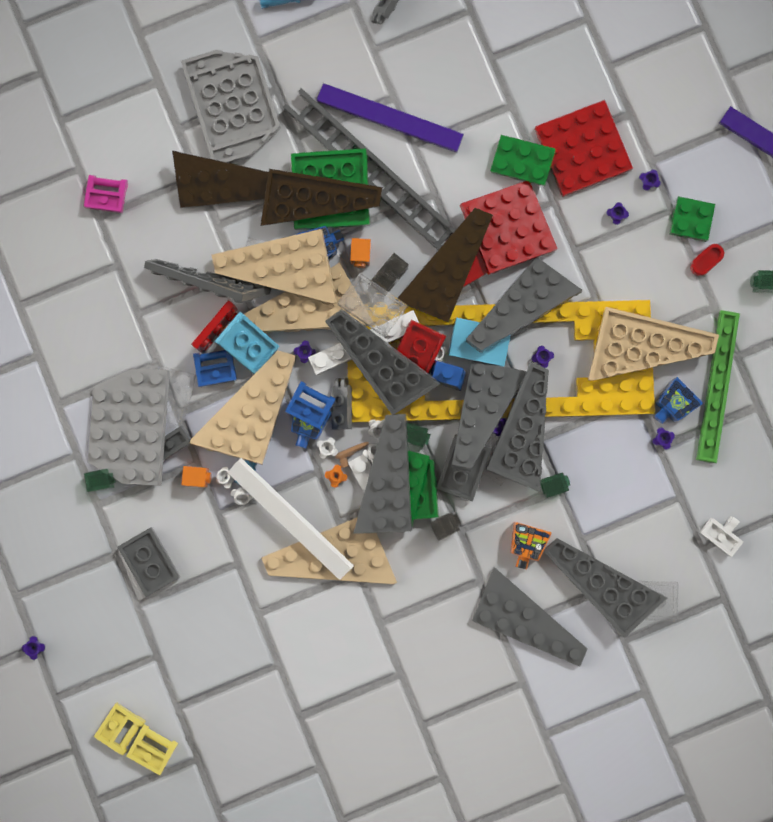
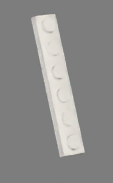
(338, 355)

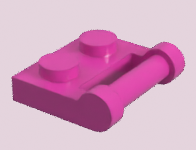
(103, 199)

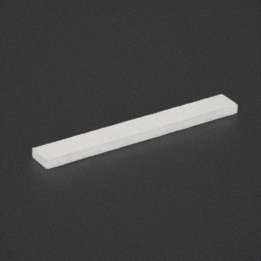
(290, 518)

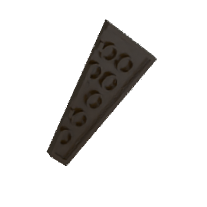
(212, 181)
(303, 196)
(443, 277)

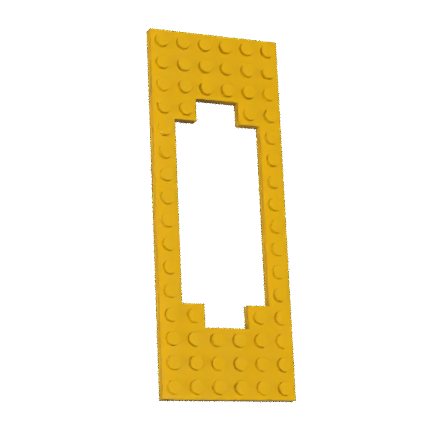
(614, 395)

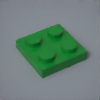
(692, 219)

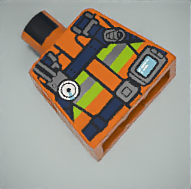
(528, 543)

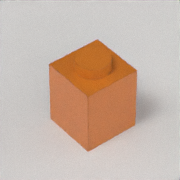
(360, 252)
(196, 476)

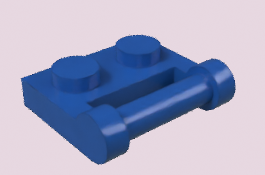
(214, 373)
(307, 411)

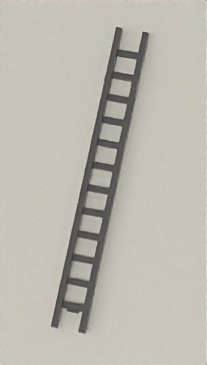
(381, 167)

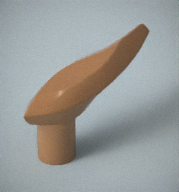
(342, 456)

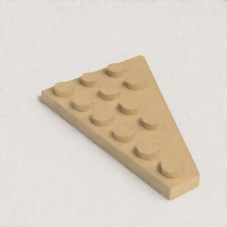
(286, 264)
(296, 312)
(639, 342)
(249, 417)
(360, 549)

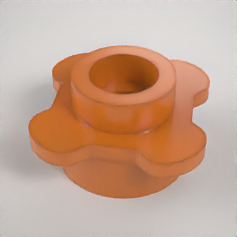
(335, 481)

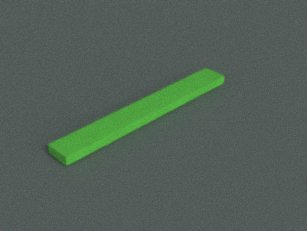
(718, 387)

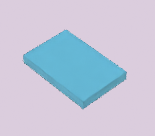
(247, 343)
(460, 348)

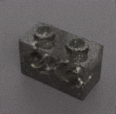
(391, 272)
(445, 525)

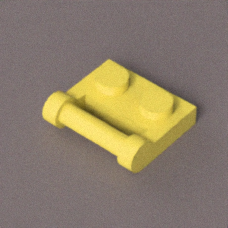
(113, 726)
(147, 754)

